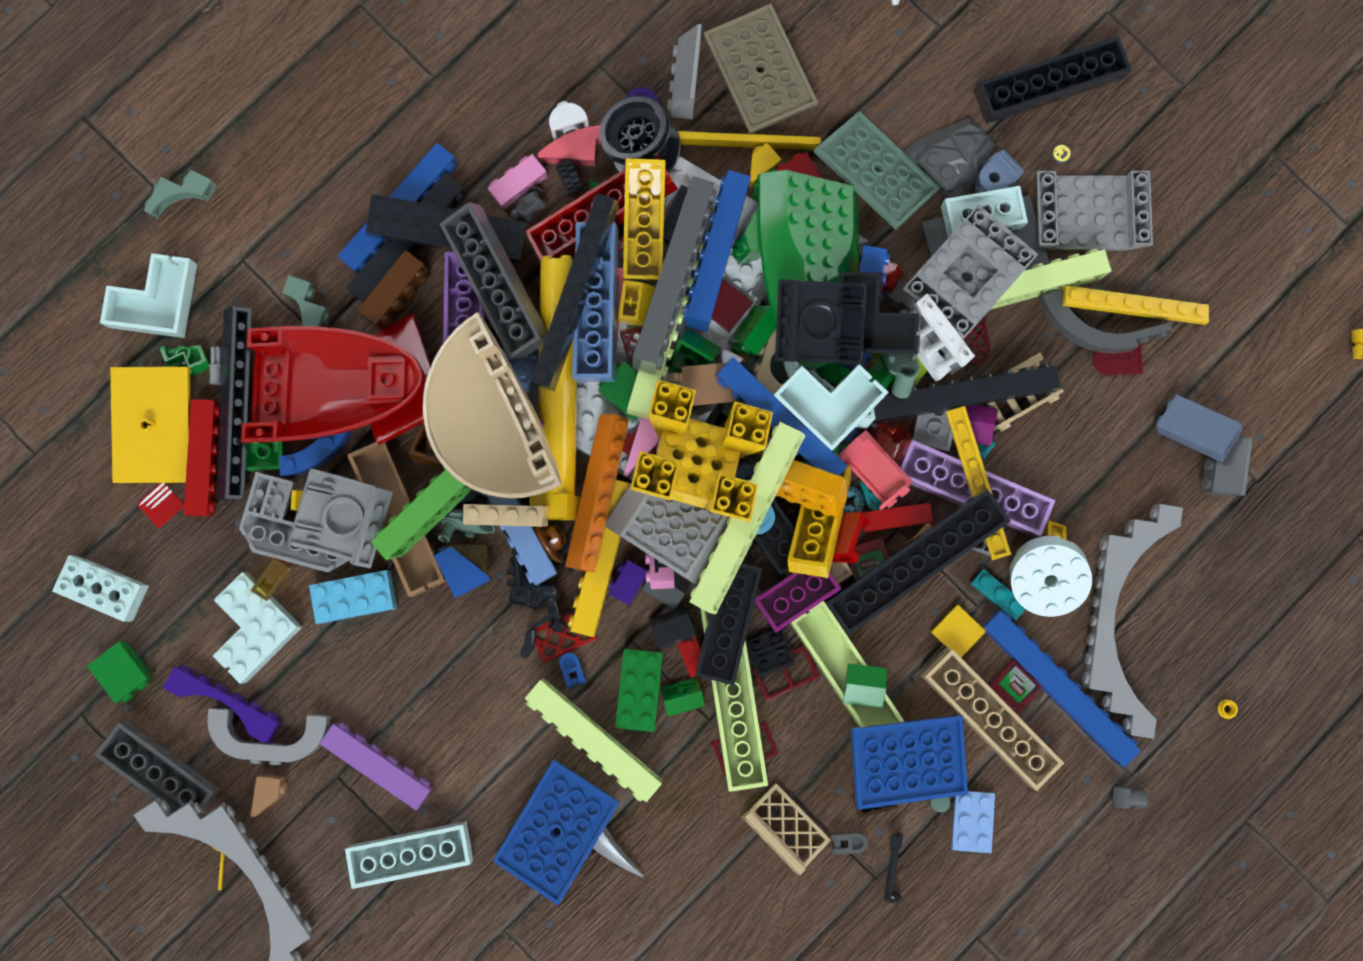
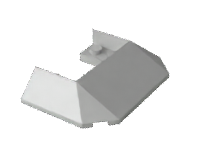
(268, 530)

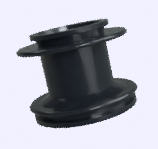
(632, 126)

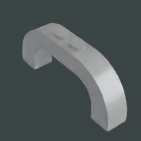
(226, 739)

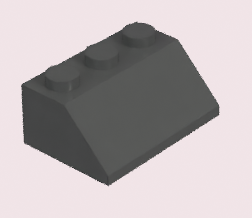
(1231, 475)

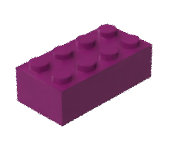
(794, 598)

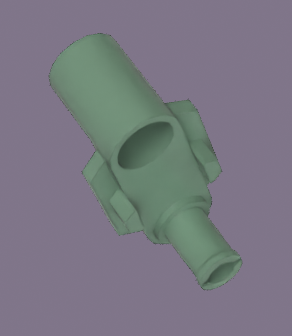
(905, 370)
(454, 521)

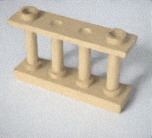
(1032, 362)

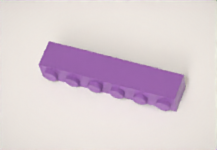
(376, 765)

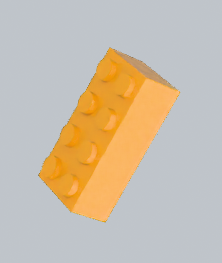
(814, 488)

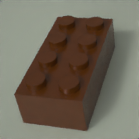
(394, 291)

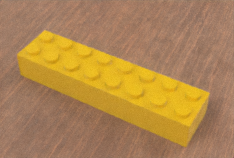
(595, 585)

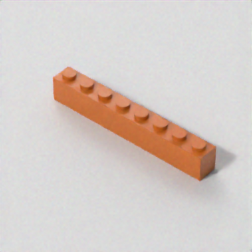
(597, 492)

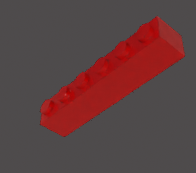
(202, 458)

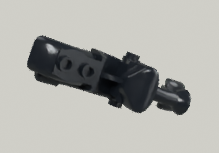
(532, 596)

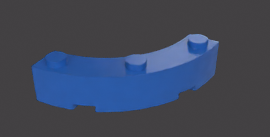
(314, 456)

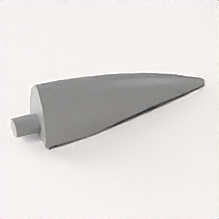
(609, 848)

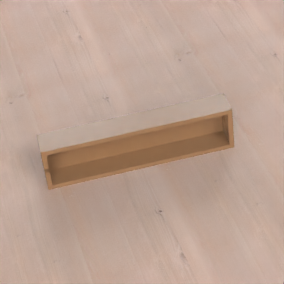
(378, 467)

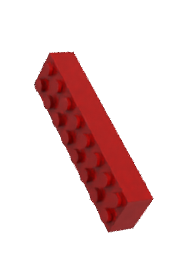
(557, 232)

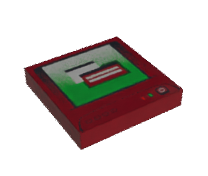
(870, 555)
(1014, 686)

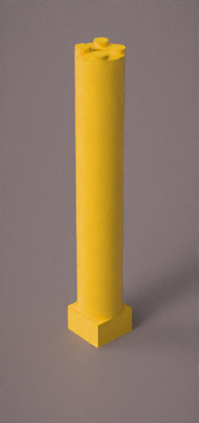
(558, 407)

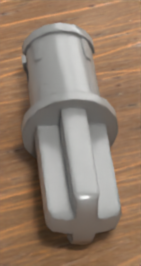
(215, 366)

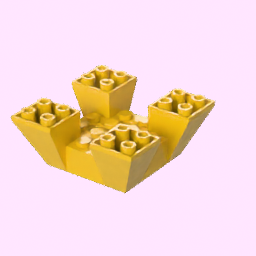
(721, 448)

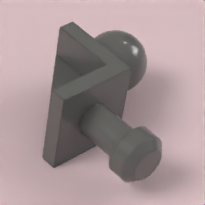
(528, 205)

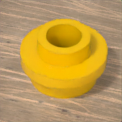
(1232, 709)

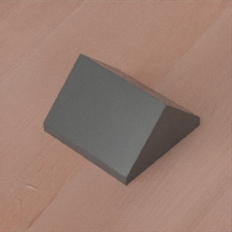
(672, 596)

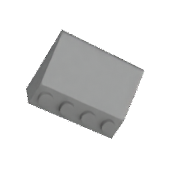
(685, 74)

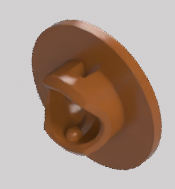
(552, 540)

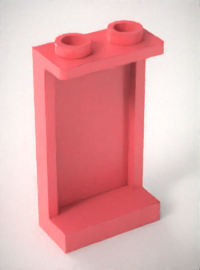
(876, 469)

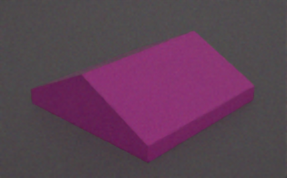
(982, 423)

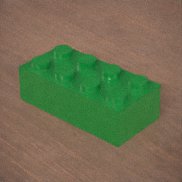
(639, 690)

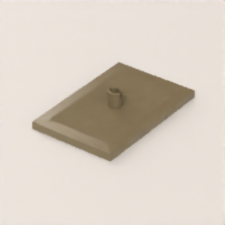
(754, 46)

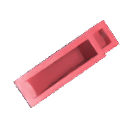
(577, 146)

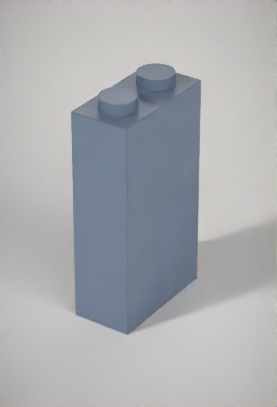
(1198, 428)

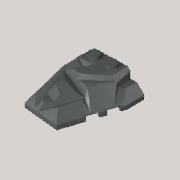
(953, 156)

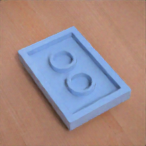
(973, 822)

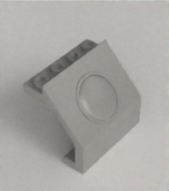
(340, 517)

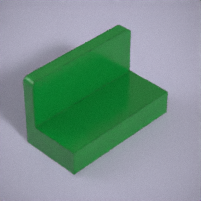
(682, 696)

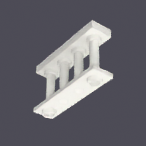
(948, 337)

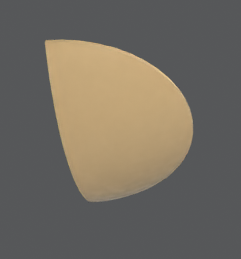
(483, 418)

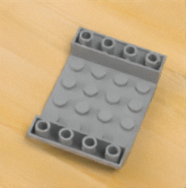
(1094, 212)
(669, 531)

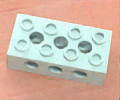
(992, 201)
(88, 593)

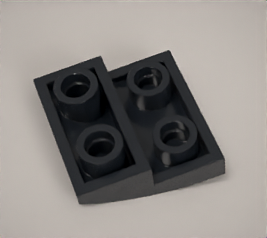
(769, 652)

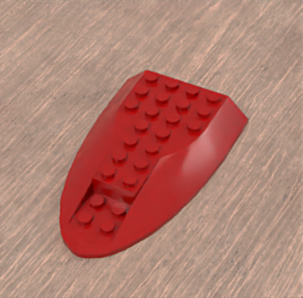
(324, 382)

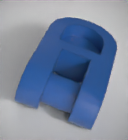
(569, 663)

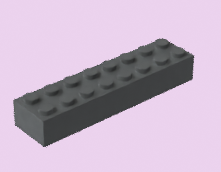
(494, 281)

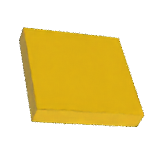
(958, 631)

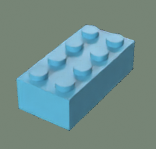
(353, 597)

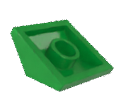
(264, 456)
(865, 685)

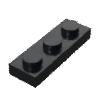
(673, 214)

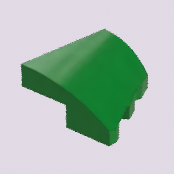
(187, 357)

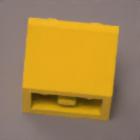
(635, 302)

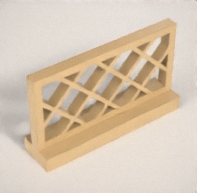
(777, 843)

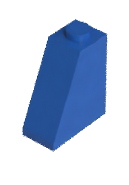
(460, 571)

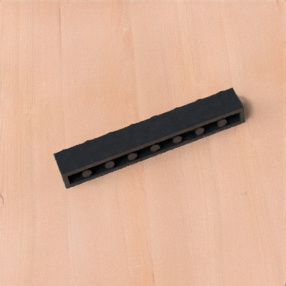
(444, 194)

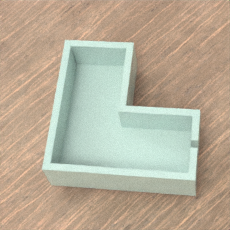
(163, 304)
(834, 413)
(262, 631)

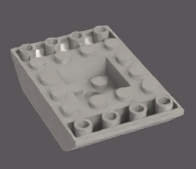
(985, 252)

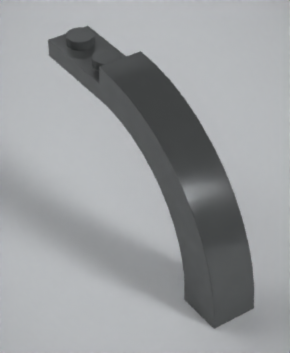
(1089, 338)

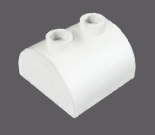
(566, 119)

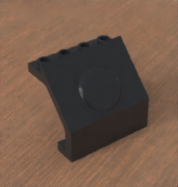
(820, 322)

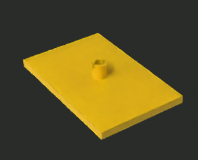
(163, 401)

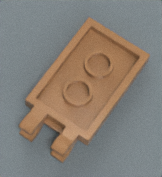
(703, 380)

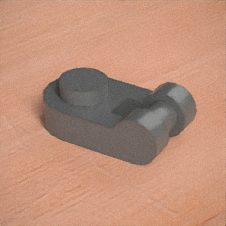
(855, 843)

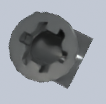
(1125, 798)

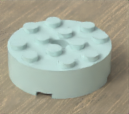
(1045, 557)

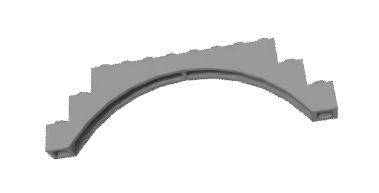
(1102, 662)
(227, 835)

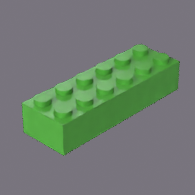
(420, 515)

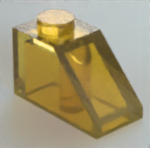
(270, 579)

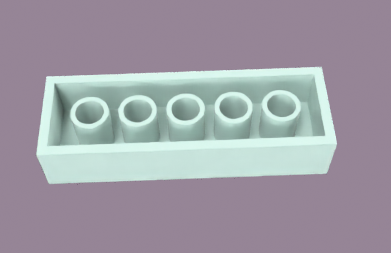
(409, 855)

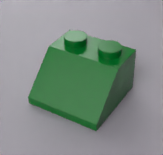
(747, 244)
(692, 351)

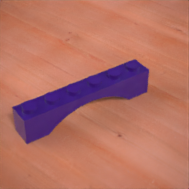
(258, 723)

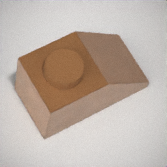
(267, 791)

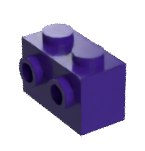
(628, 582)

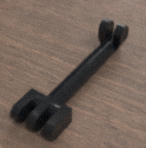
(895, 845)

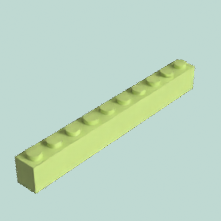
(645, 383)
(739, 534)

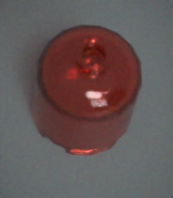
(893, 440)

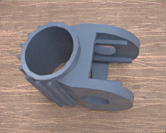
(1000, 170)

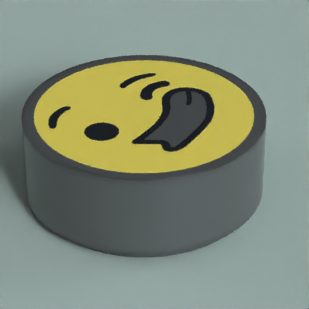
(1061, 154)

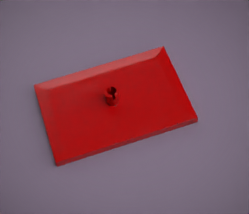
(406, 335)

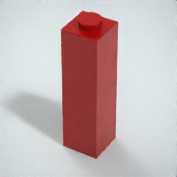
(898, 517)

